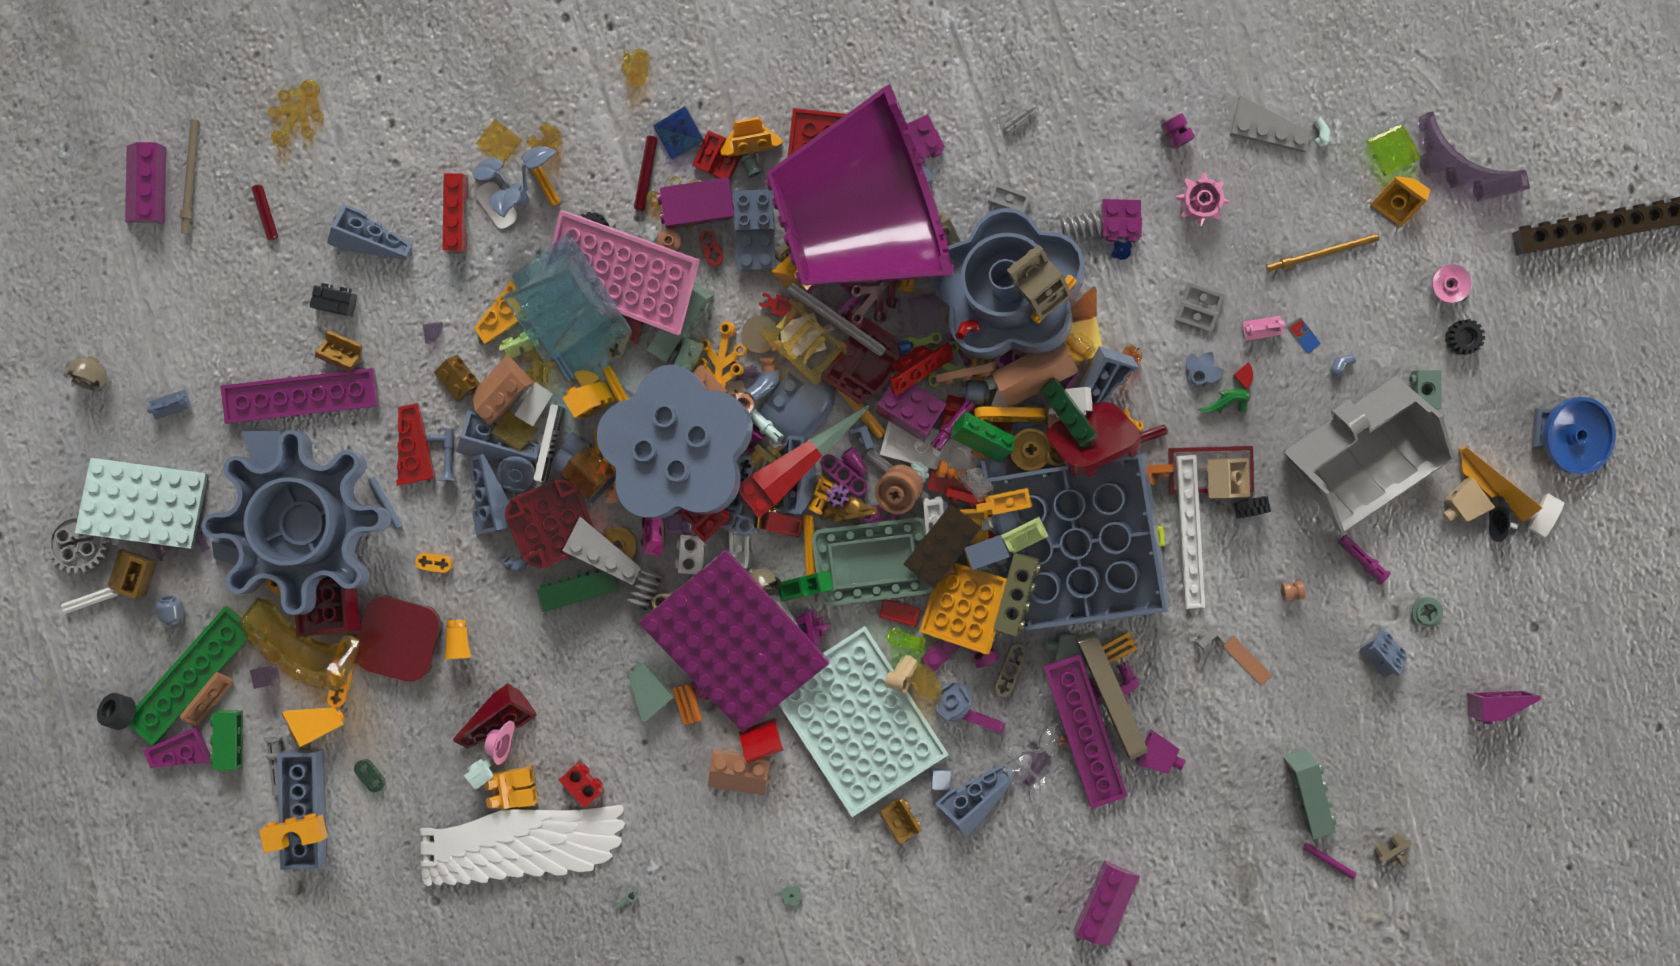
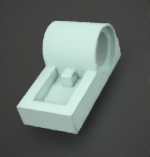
(479, 773)

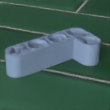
(734, 512)

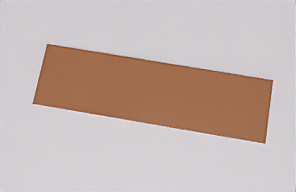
(1247, 660)

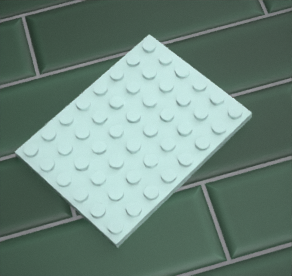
(857, 728)

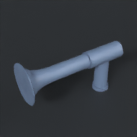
(448, 445)

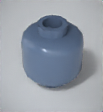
(976, 392)
(169, 610)

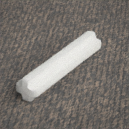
(88, 600)

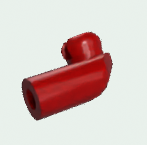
(965, 326)

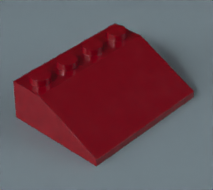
(333, 613)

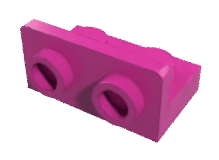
(652, 537)

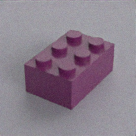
(911, 410)

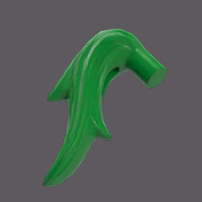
(1228, 397)

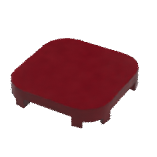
(1115, 439)
(544, 521)
(398, 638)

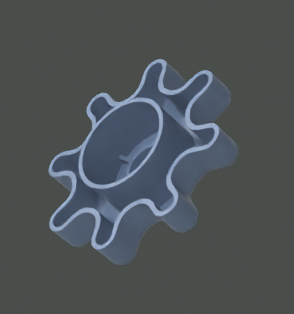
(296, 522)

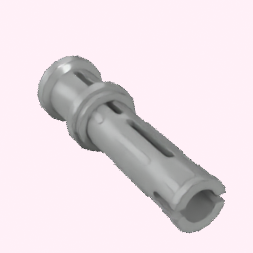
(273, 748)

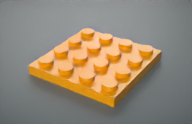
(965, 608)

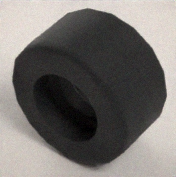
(116, 711)

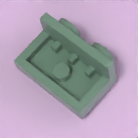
(689, 354)

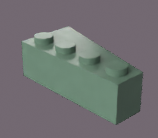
(666, 344)
(1311, 794)

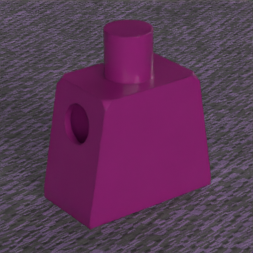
(1160, 754)

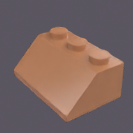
(500, 390)
(732, 772)

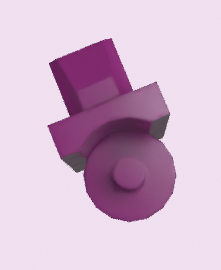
(814, 624)

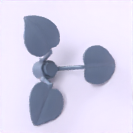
(516, 194)

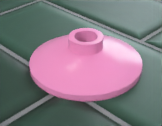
(1459, 279)

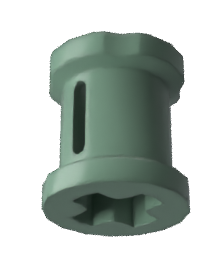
(751, 165)

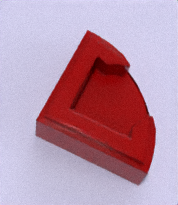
(1244, 375)

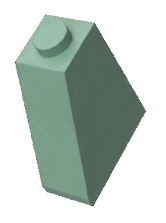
(648, 690)

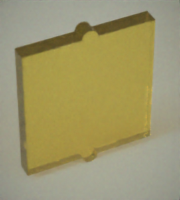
(498, 141)
(513, 431)

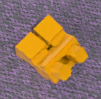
(512, 788)

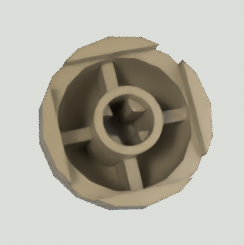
(87, 373)
(766, 579)

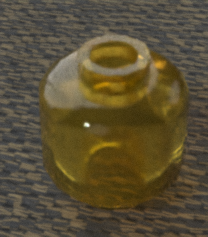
(1080, 346)

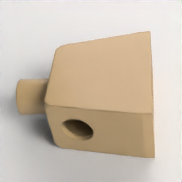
(1467, 502)

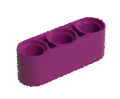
(853, 477)

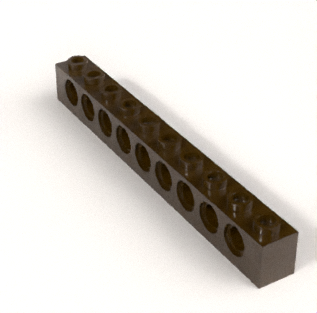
(1526, 243)

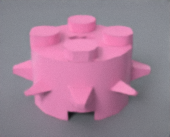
(1210, 192)

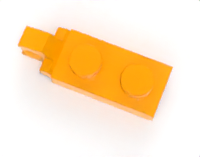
(1006, 502)

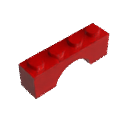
(454, 197)

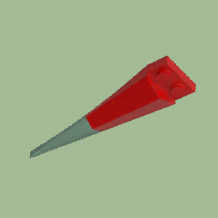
(774, 481)

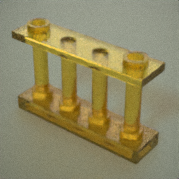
(800, 360)

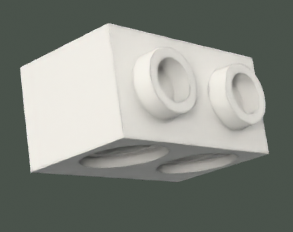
(696, 554)

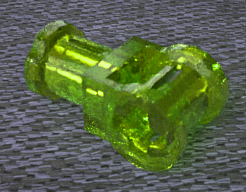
(907, 640)

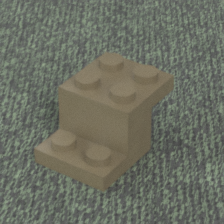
(1039, 282)

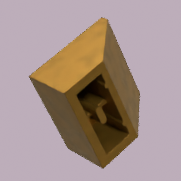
(131, 574)

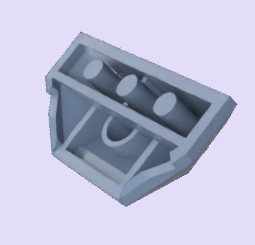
(802, 492)

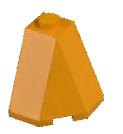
(312, 723)

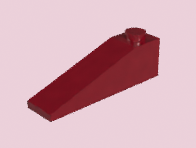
(502, 706)

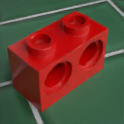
(577, 788)

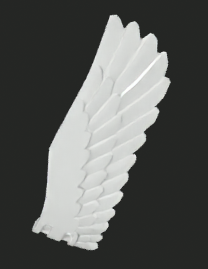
(520, 843)

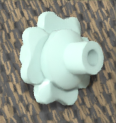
(921, 469)

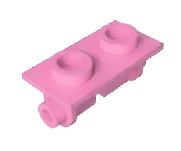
(1263, 328)

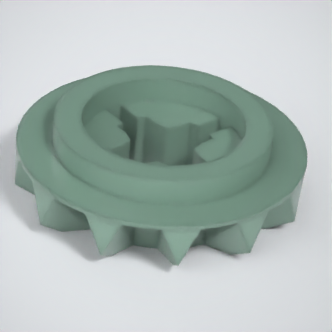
(1434, 616)

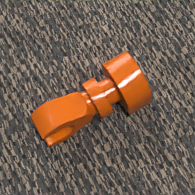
(943, 470)

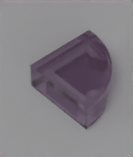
(432, 331)

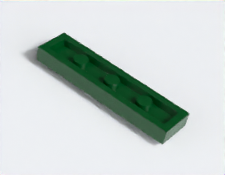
(1069, 413)

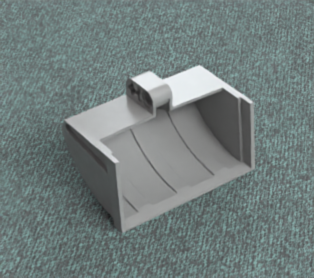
(1371, 452)

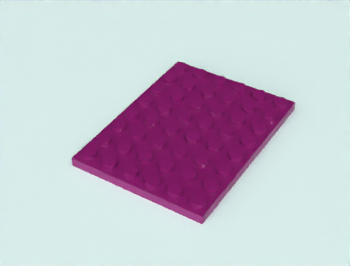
(734, 641)

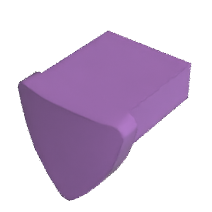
(676, 524)

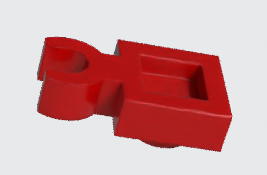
(779, 305)

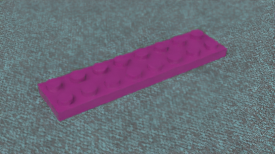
(299, 395)
(1085, 731)

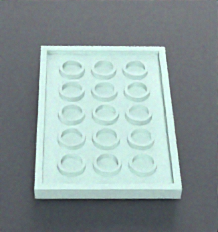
(141, 503)

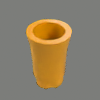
(457, 640)

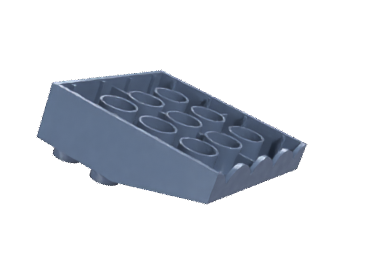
(1099, 546)

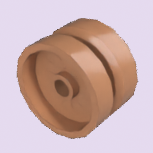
(899, 489)

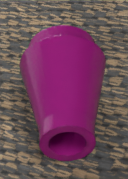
(854, 461)

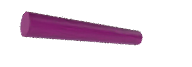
(1329, 860)

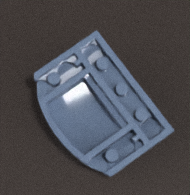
(798, 406)

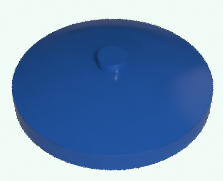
(1579, 435)

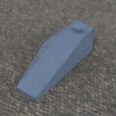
(357, 233)
(478, 440)
(488, 497)
(971, 803)

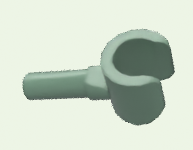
(627, 899)

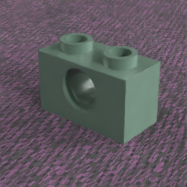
(1432, 381)

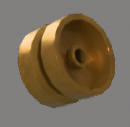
(1040, 446)

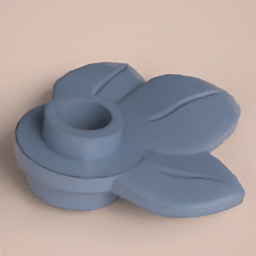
(1203, 367)

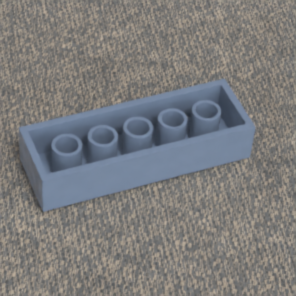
(298, 795)

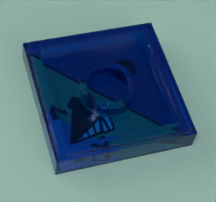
(678, 132)

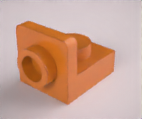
(1161, 470)

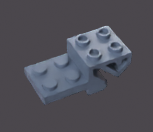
(754, 229)

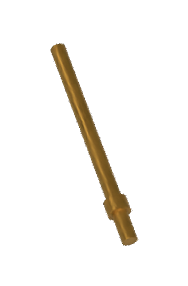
(1287, 262)

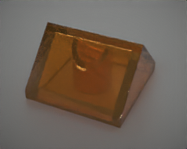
(1086, 306)
(587, 472)

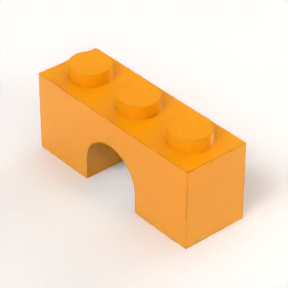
(310, 829)

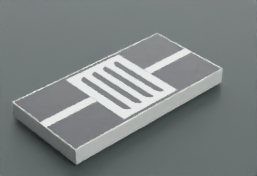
(549, 443)

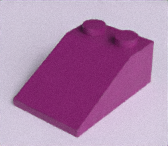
(1498, 705)

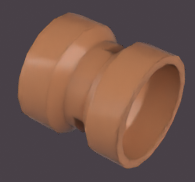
(1292, 591)

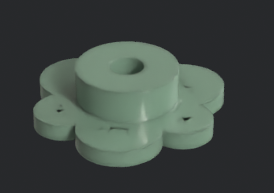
(792, 900)

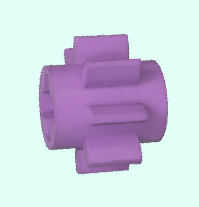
(832, 496)

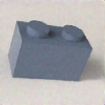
(988, 552)

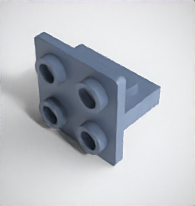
(1385, 653)

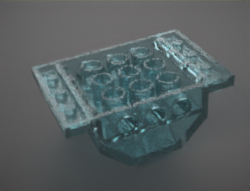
(566, 306)

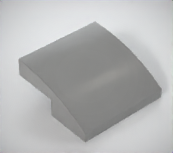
(1199, 306)

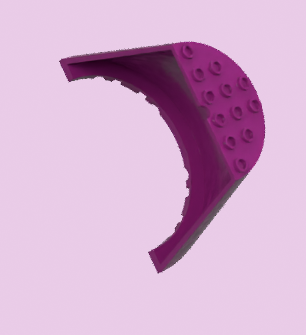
(860, 202)

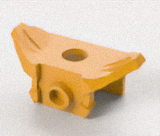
(749, 137)

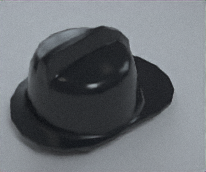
(1502, 520)

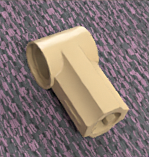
(899, 679)

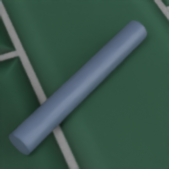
(384, 501)

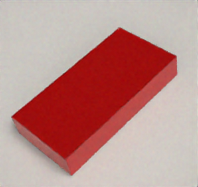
(783, 524)
(899, 612)

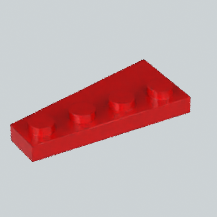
(413, 450)

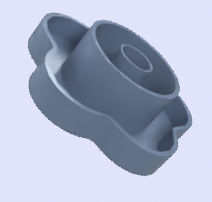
(987, 293)
(675, 445)

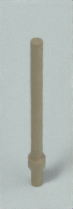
(186, 213)

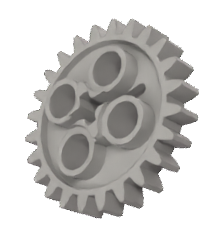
(81, 559)

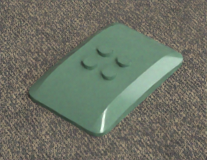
(869, 560)

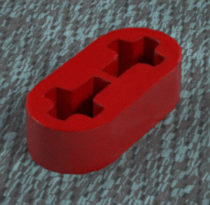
(706, 249)

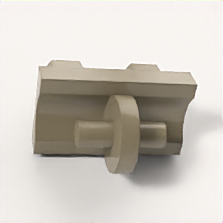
(1400, 844)

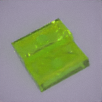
(1393, 149)

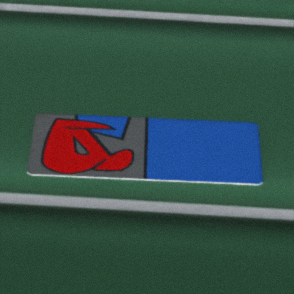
(1304, 335)

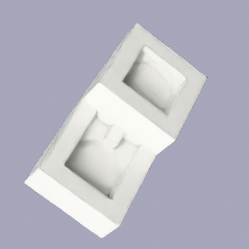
(1544, 520)

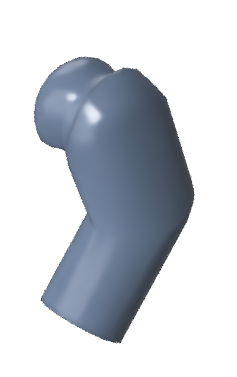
(1340, 363)
(513, 564)

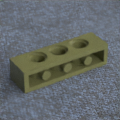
(1004, 622)

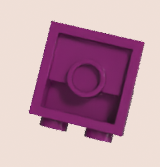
(925, 138)
(1121, 220)

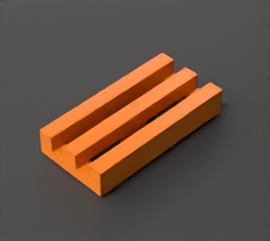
(684, 704)

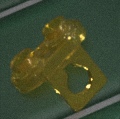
(635, 67)
(926, 682)

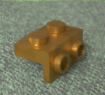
(339, 351)
(456, 377)
(900, 820)

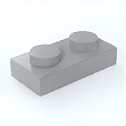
(1009, 197)

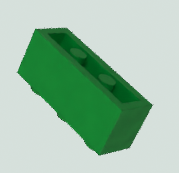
(982, 437)
(227, 740)

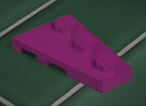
(179, 750)

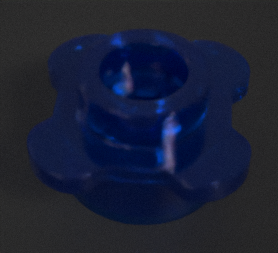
(1125, 253)

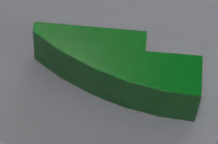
(805, 586)

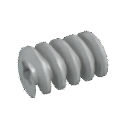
(1083, 225)
(645, 588)

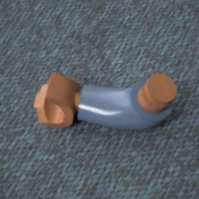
(766, 381)

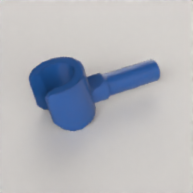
(904, 347)

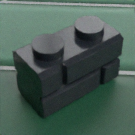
(333, 300)

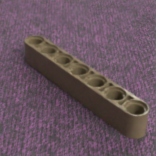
(1111, 695)

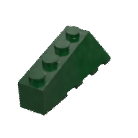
(575, 590)

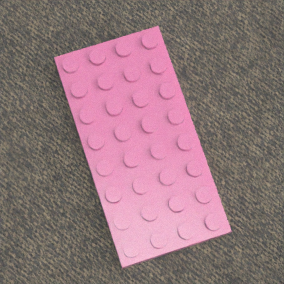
(639, 275)

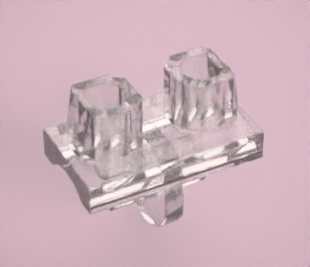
(976, 483)

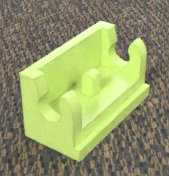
(1025, 535)

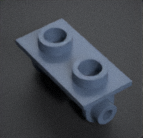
(169, 404)

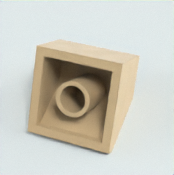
(1228, 478)

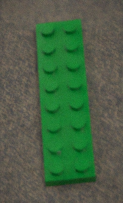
(188, 676)

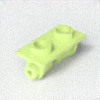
(512, 346)

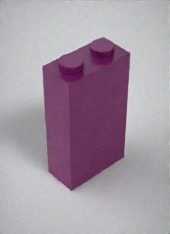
(696, 203)

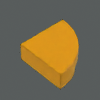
(586, 377)

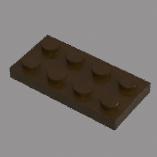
(942, 545)

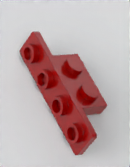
(918, 365)
(952, 489)

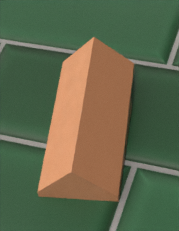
(1032, 372)

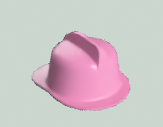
(499, 742)

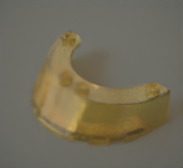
(301, 657)

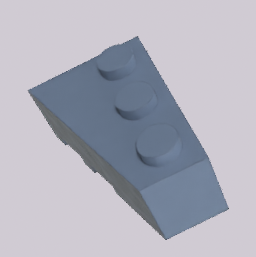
(1106, 373)

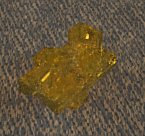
(549, 140)
(540, 368)
(760, 454)

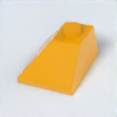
(1401, 199)

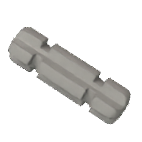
(1020, 119)

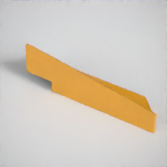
(1495, 484)

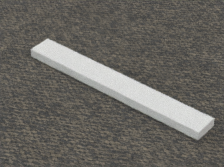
(1190, 531)

